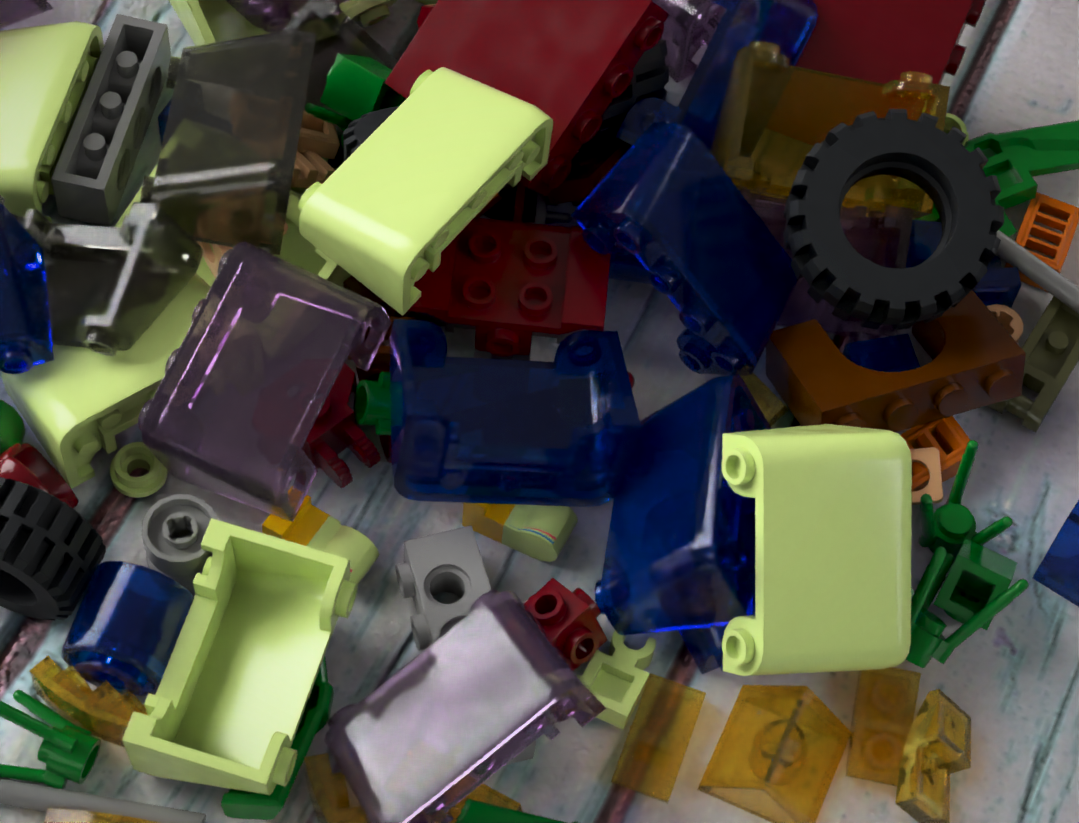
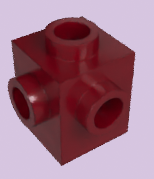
(568, 620)

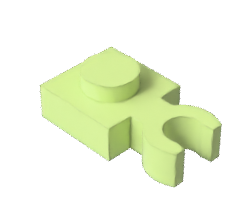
(619, 678)

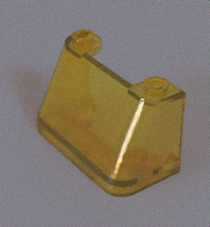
(782, 110)

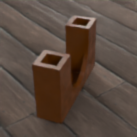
(970, 369)

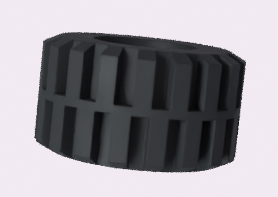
(44, 552)

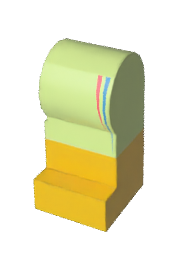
(529, 529)
(325, 533)

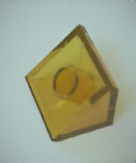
(777, 754)

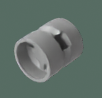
(174, 535)

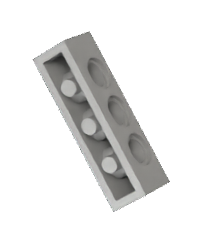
(112, 121)
(438, 565)

